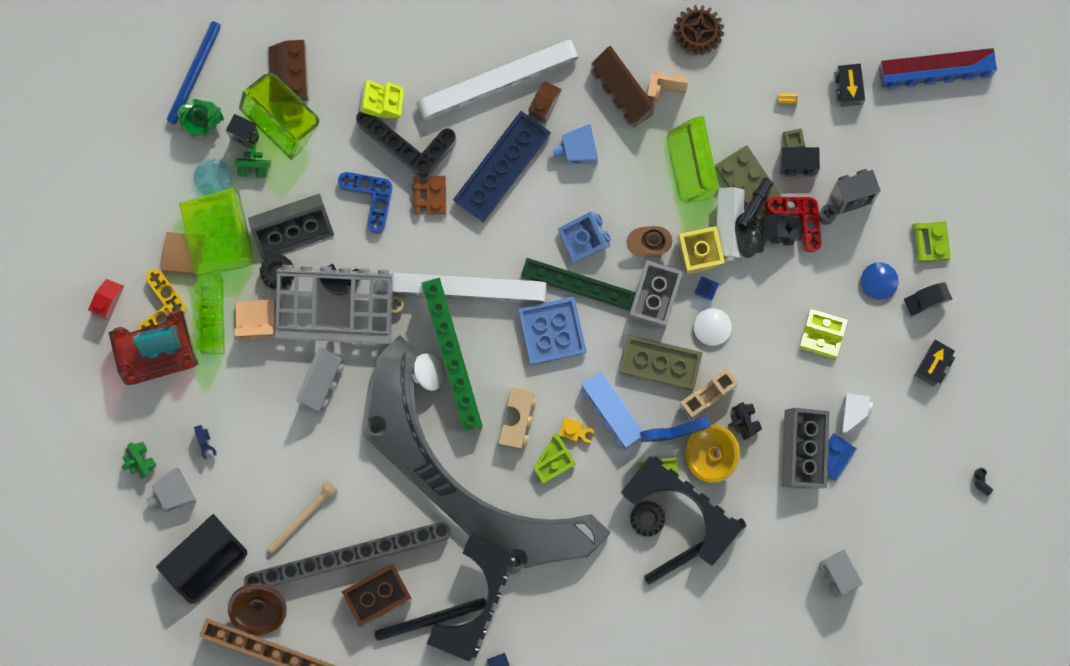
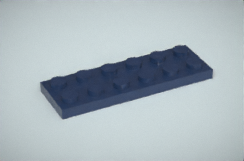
(502, 166)

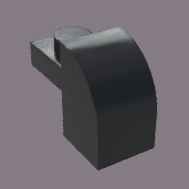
(337, 286)
(928, 298)

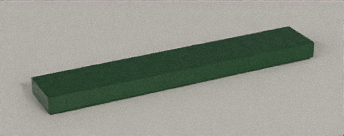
(578, 284)

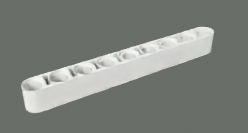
(497, 80)
(469, 288)

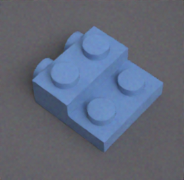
(585, 236)

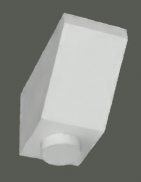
(854, 411)

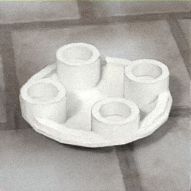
(712, 327)
(428, 372)

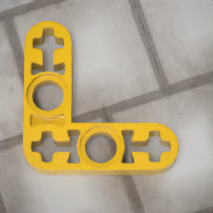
(167, 308)

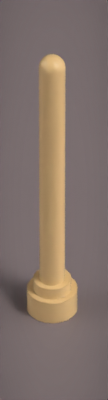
(327, 490)

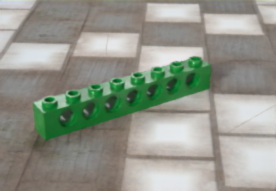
(451, 354)

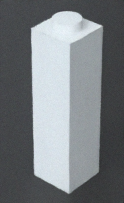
(729, 208)

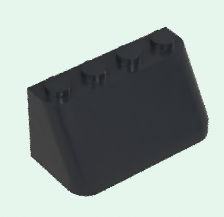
(202, 560)

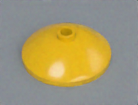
(702, 455)

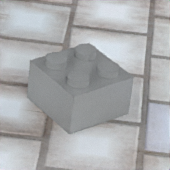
(840, 573)

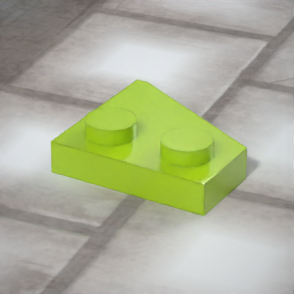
(553, 460)

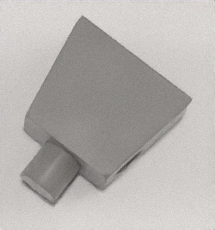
(171, 492)

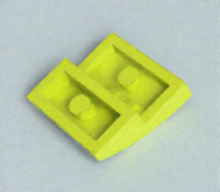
(382, 100)
(823, 334)

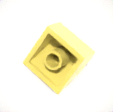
(700, 250)

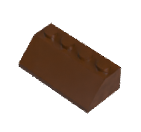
(622, 87)

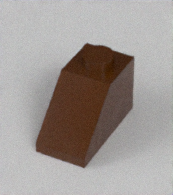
(544, 101)

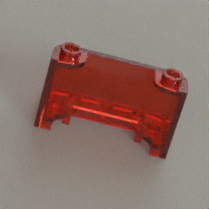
(138, 369)

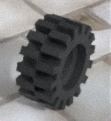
(266, 267)
(659, 518)

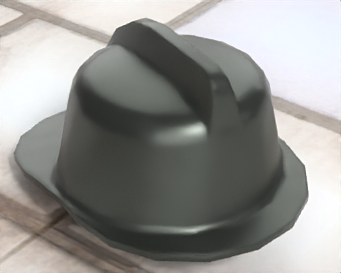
(749, 240)

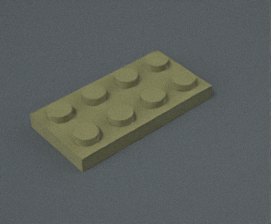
(746, 173)
(660, 362)

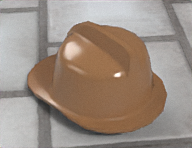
(649, 241)

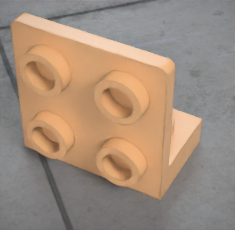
(661, 81)
(255, 319)

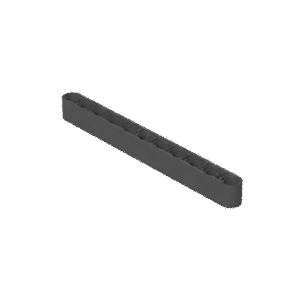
(337, 555)

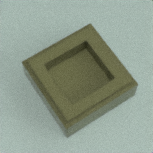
(794, 138)

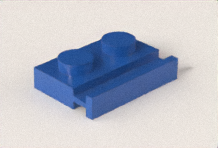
(838, 455)

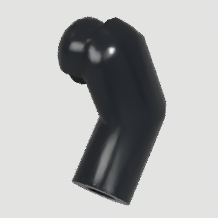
(980, 481)

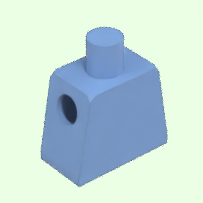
(578, 147)

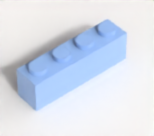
(612, 410)

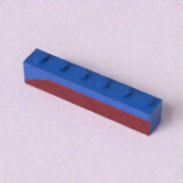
(938, 67)

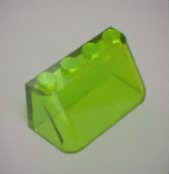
(279, 114)
(692, 161)

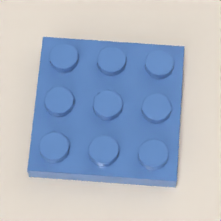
(552, 330)

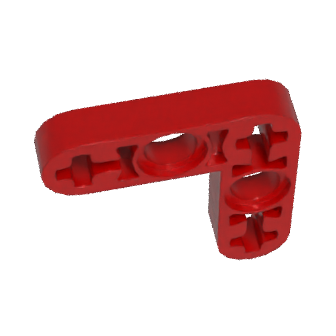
(800, 210)

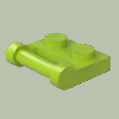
(937, 241)

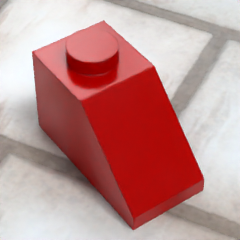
(105, 299)

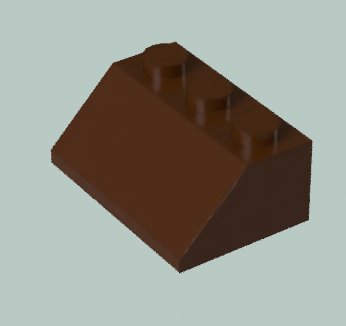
(289, 63)

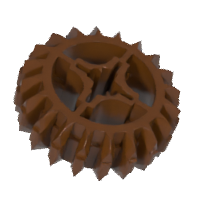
(691, 28)

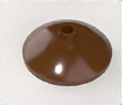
(257, 617)

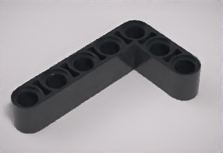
(403, 147)

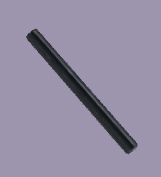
(678, 560)
(430, 619)

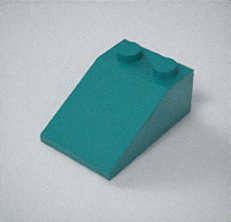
(158, 340)

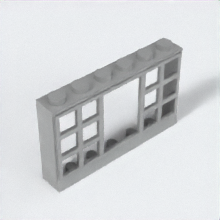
(328, 334)

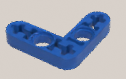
(377, 196)
(666, 434)

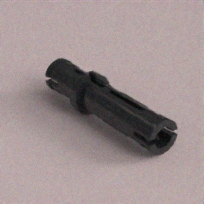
(758, 198)

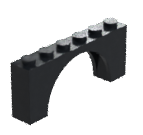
(718, 528)
(494, 563)

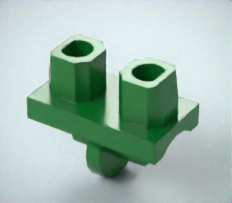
(244, 164)
(136, 463)

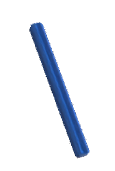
(194, 71)

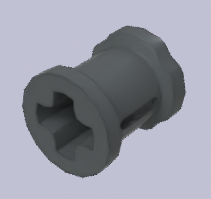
(832, 211)

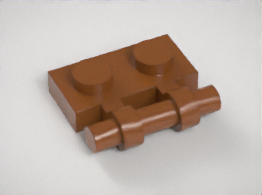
(435, 195)

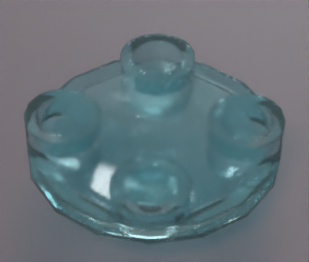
(212, 176)

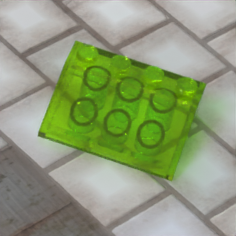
(217, 232)

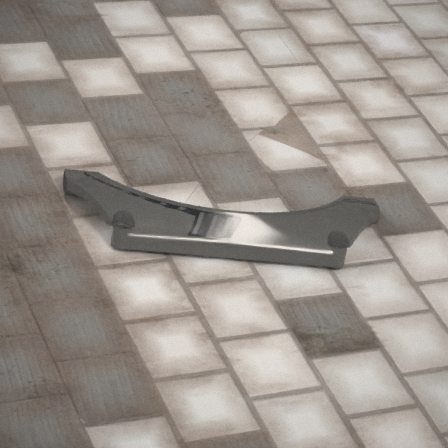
(404, 444)

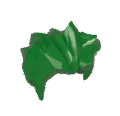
(199, 117)

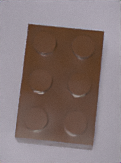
(376, 595)

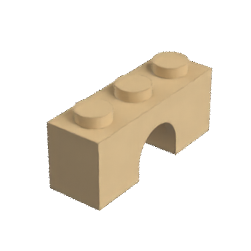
(709, 394)
(522, 402)

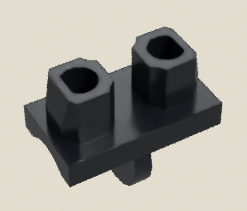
(742, 421)

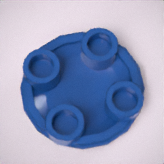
(879, 281)

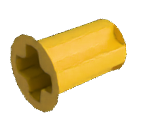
(787, 98)

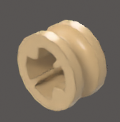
(399, 309)

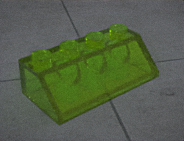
(211, 314)

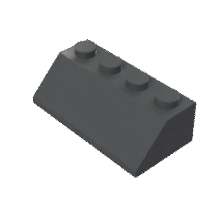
(290, 226)
(805, 448)

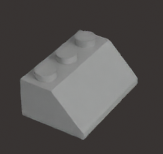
(320, 380)

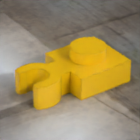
(572, 430)

